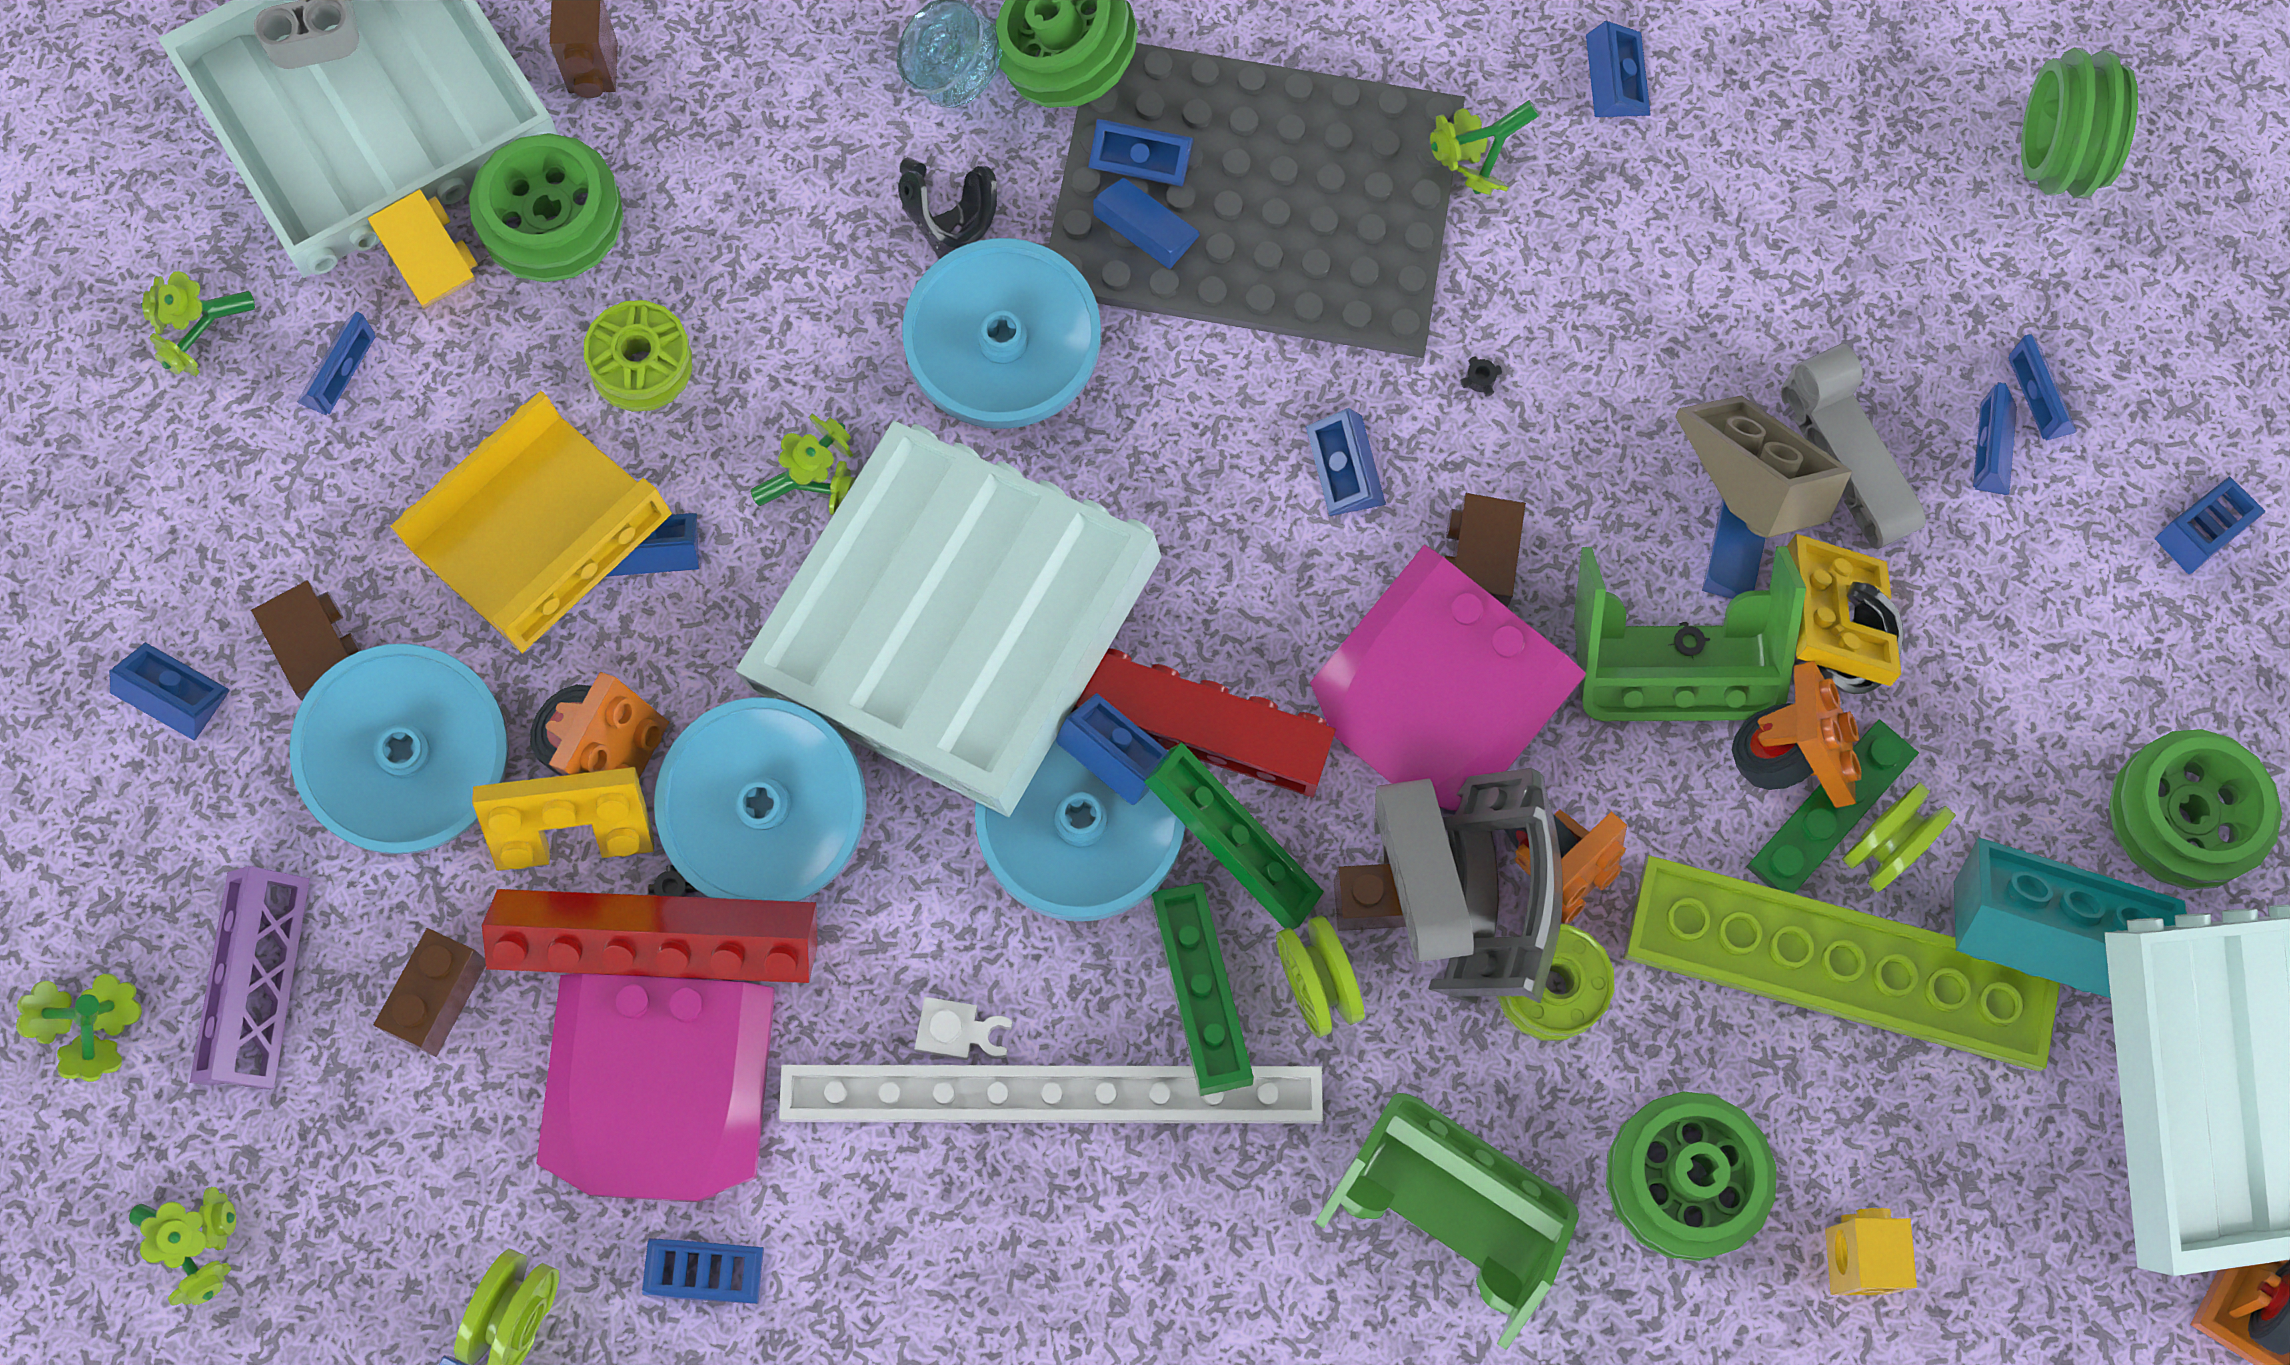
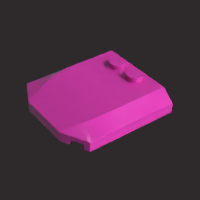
(1442, 681)
(656, 1085)

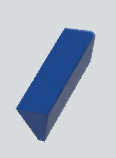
(1617, 71)
(1140, 152)
(1144, 222)
(338, 365)
(2040, 389)
(1995, 441)
(1345, 463)
(666, 549)
(1733, 557)
(167, 690)
(1111, 747)

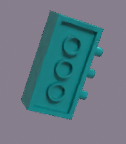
(2047, 914)

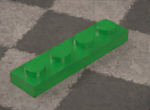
(1819, 826)
(1234, 837)
(1201, 989)

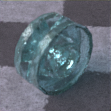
(949, 52)

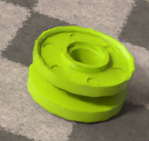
(633, 329)
(1899, 837)
(1320, 976)
(1587, 994)
(506, 1311)

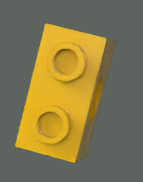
(1870, 1254)

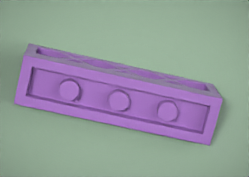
(231, 974)

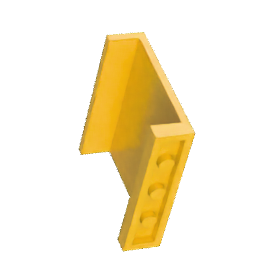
(530, 522)

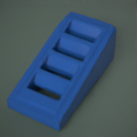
(2189, 545)
(655, 1266)

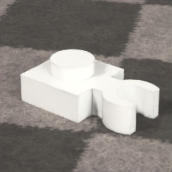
(952, 1028)

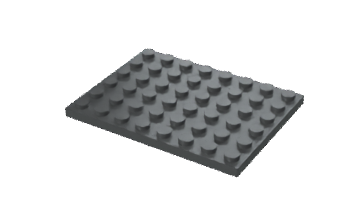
(1304, 192)

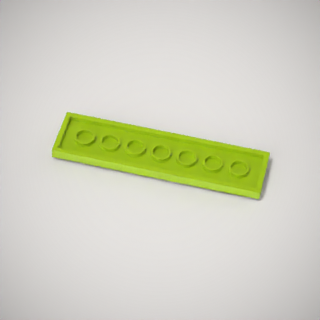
(1838, 963)

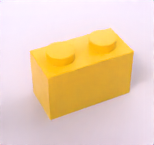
(422, 249)

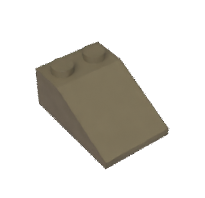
(1763, 466)

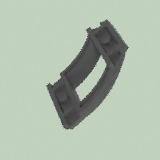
(1504, 963)

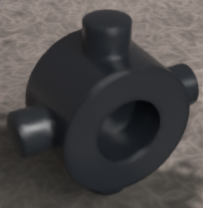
(1481, 376)
(1689, 630)
(670, 884)

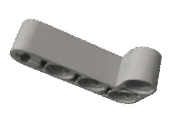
(305, 25)
(1833, 420)
(1423, 870)

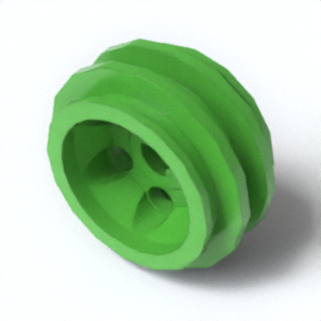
(1081, 48)
(2079, 123)
(540, 247)
(2161, 838)
(1663, 1226)

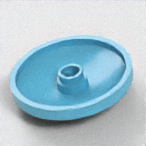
(1002, 333)
(395, 747)
(760, 801)
(1077, 844)

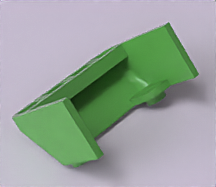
(1644, 679)
(1464, 1198)

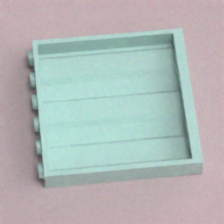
(356, 133)
(952, 614)
(2205, 1086)

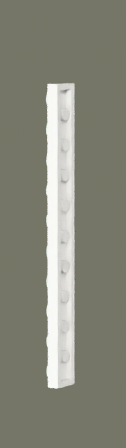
(1042, 1094)

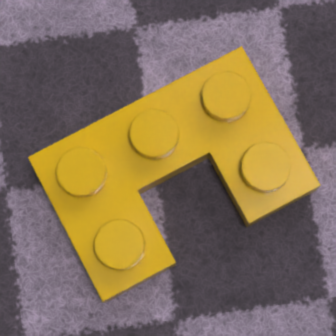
(1825, 621)
(520, 811)

